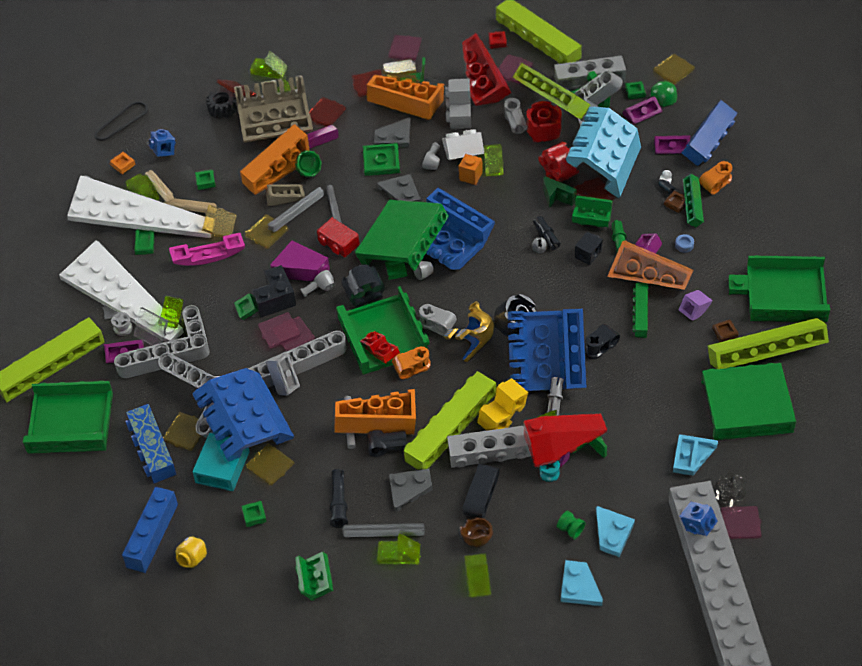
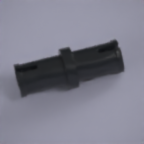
(546, 232)

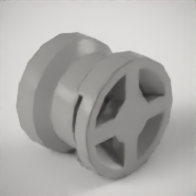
(121, 324)

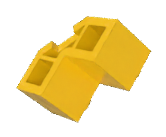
(508, 399)

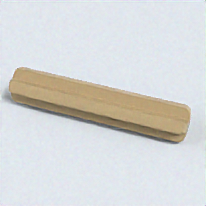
(160, 187)
(188, 205)

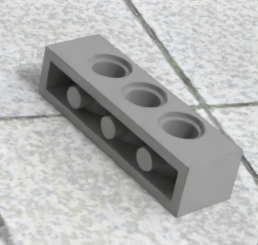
(575, 74)
(480, 441)

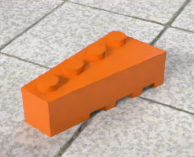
(405, 96)
(275, 160)
(647, 267)
(384, 413)

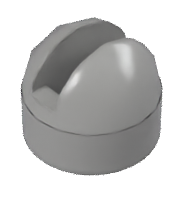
(535, 248)

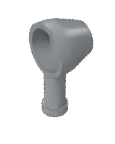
(431, 161)
(423, 270)
(323, 280)

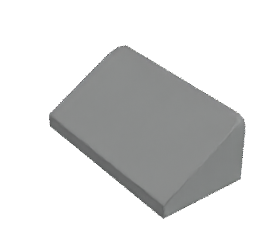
(283, 373)

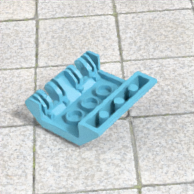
(606, 145)

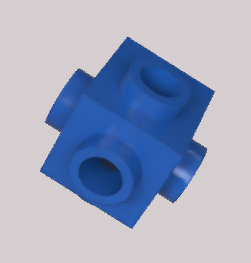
(162, 143)
(698, 518)

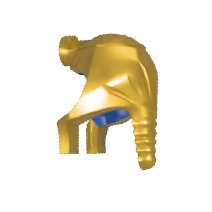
(478, 331)

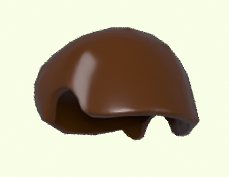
(476, 532)

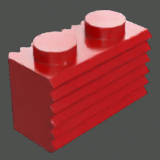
(338, 237)

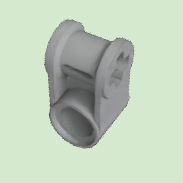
(438, 320)

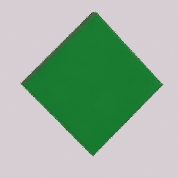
(381, 159)

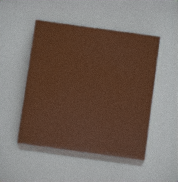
(675, 202)
(725, 331)

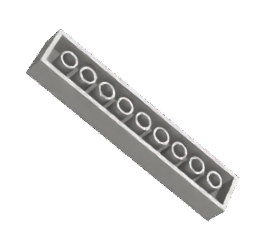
(719, 583)

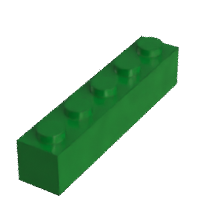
(693, 200)
(640, 310)

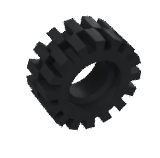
(221, 109)

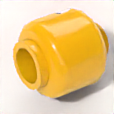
(190, 552)

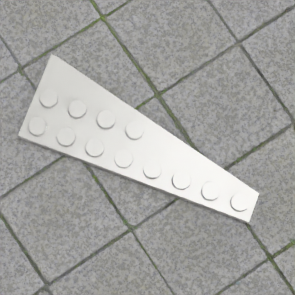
(113, 206)
(109, 283)

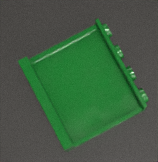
(402, 232)
(787, 288)
(388, 317)
(748, 401)
(69, 417)

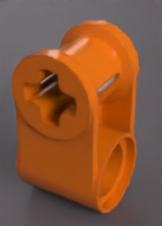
(716, 177)
(410, 363)

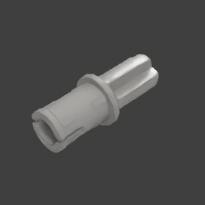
(555, 394)

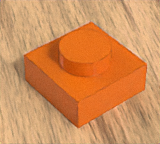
(122, 163)

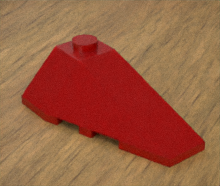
(486, 80)
(557, 435)

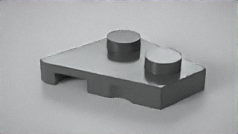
(394, 133)
(400, 188)
(409, 486)

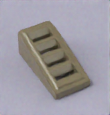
(278, 194)

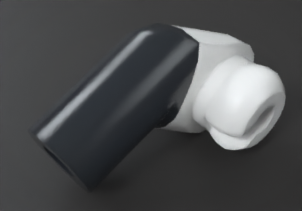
(664, 182)

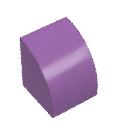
(694, 304)

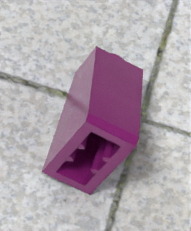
(301, 262)

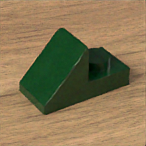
(556, 190)

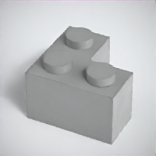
(458, 103)

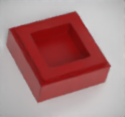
(497, 40)

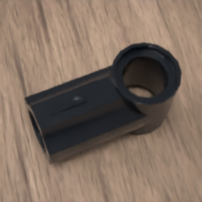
(381, 442)

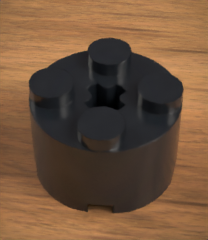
(363, 285)
(513, 303)

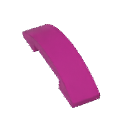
(207, 253)

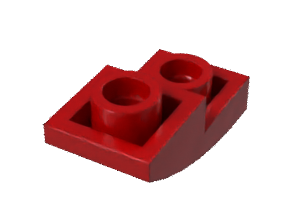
(379, 347)

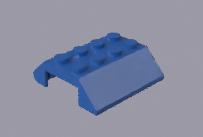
(462, 233)
(548, 347)
(243, 410)

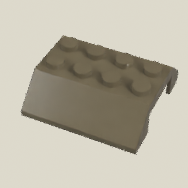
(273, 111)

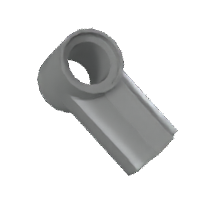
(514, 115)

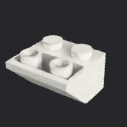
(458, 145)

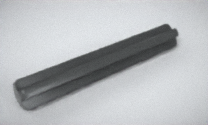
(296, 209)
(378, 530)

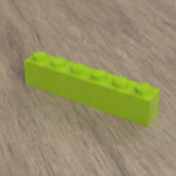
(538, 32)
(551, 91)
(768, 343)
(49, 358)
(449, 421)

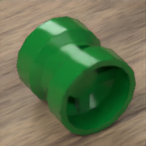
(571, 524)

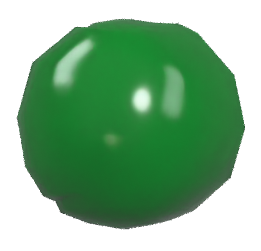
(664, 92)
(308, 163)

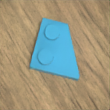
(692, 453)
(613, 530)
(579, 585)

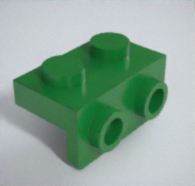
(592, 211)
(314, 576)

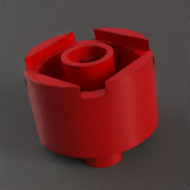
(544, 121)
(555, 163)

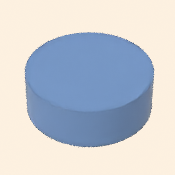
(684, 243)

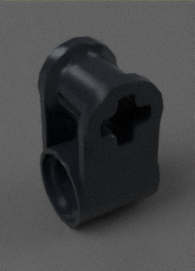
(601, 341)

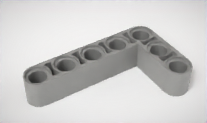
(599, 89)
(187, 348)
(191, 375)

